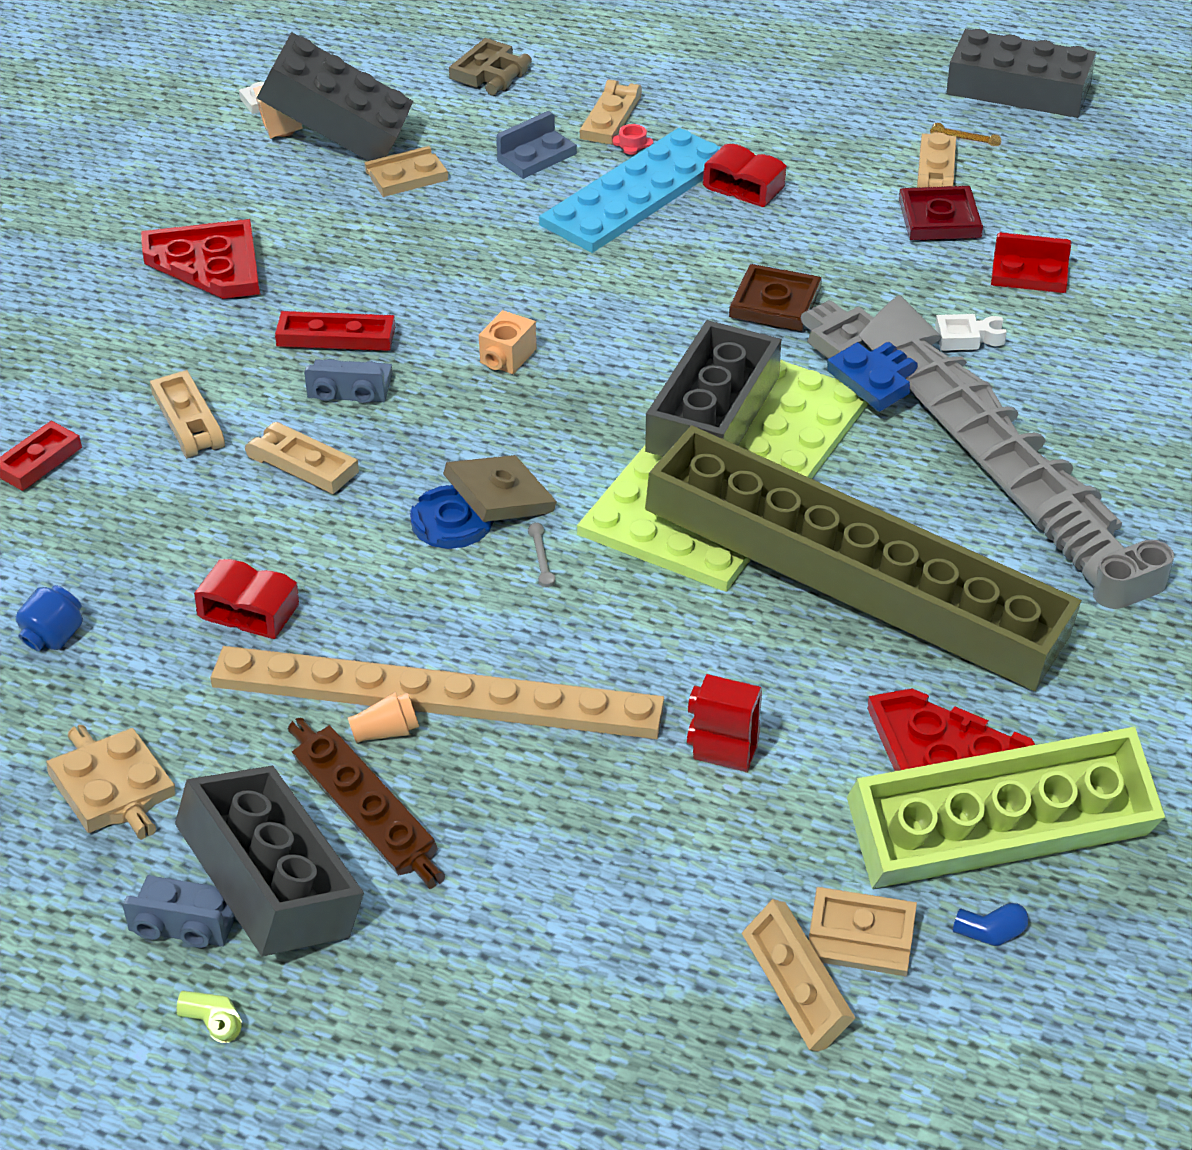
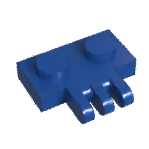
(874, 375)

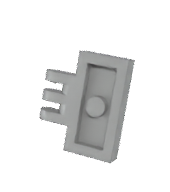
(834, 328)

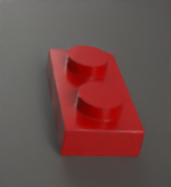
(38, 455)

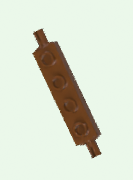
(366, 802)

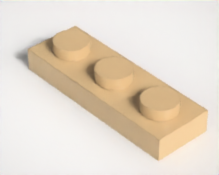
(798, 976)

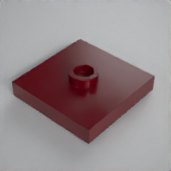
(940, 213)

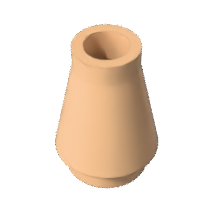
(385, 719)

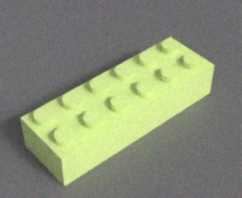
(1004, 807)

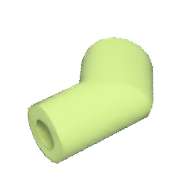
(216, 1012)

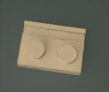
(406, 171)
(862, 930)

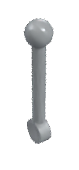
(546, 578)

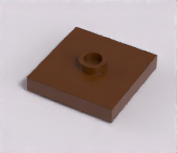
(775, 296)

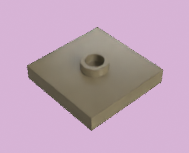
(499, 488)

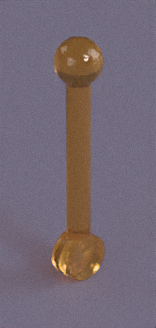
(993, 140)

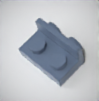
(533, 146)
(348, 380)
(179, 911)

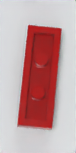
(335, 330)

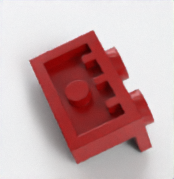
(1031, 262)

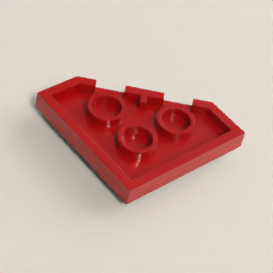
(207, 256)
(927, 734)

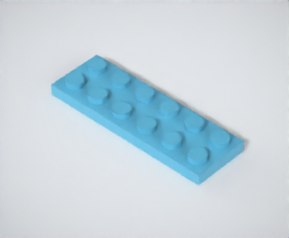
(631, 191)

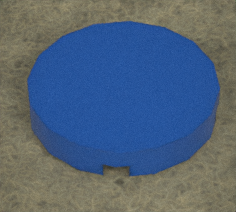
(442, 524)

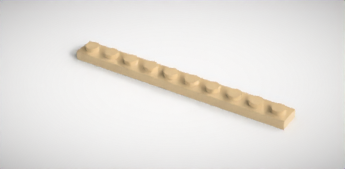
(440, 691)

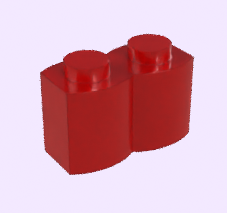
(744, 175)
(247, 598)
(725, 722)

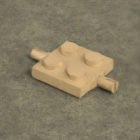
(110, 780)

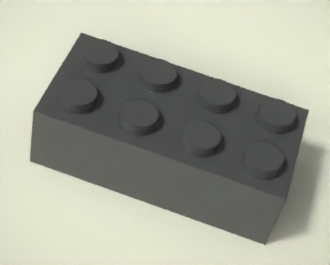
(1021, 72)
(335, 99)
(714, 386)
(268, 860)

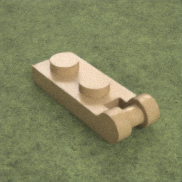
(610, 112)
(936, 160)
(187, 413)
(303, 457)

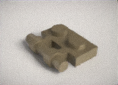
(484, 64)

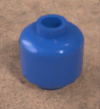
(49, 618)

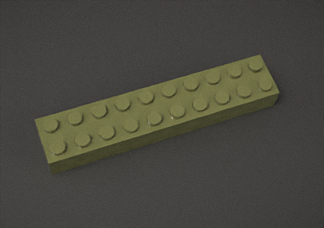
(863, 556)

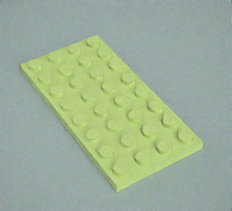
(793, 428)

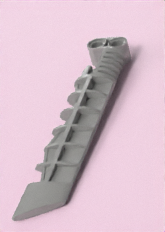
(1040, 487)

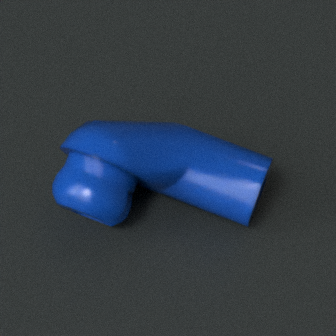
(994, 927)

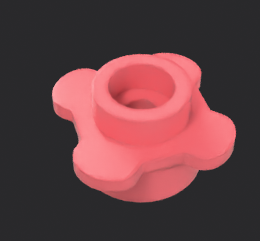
(632, 138)

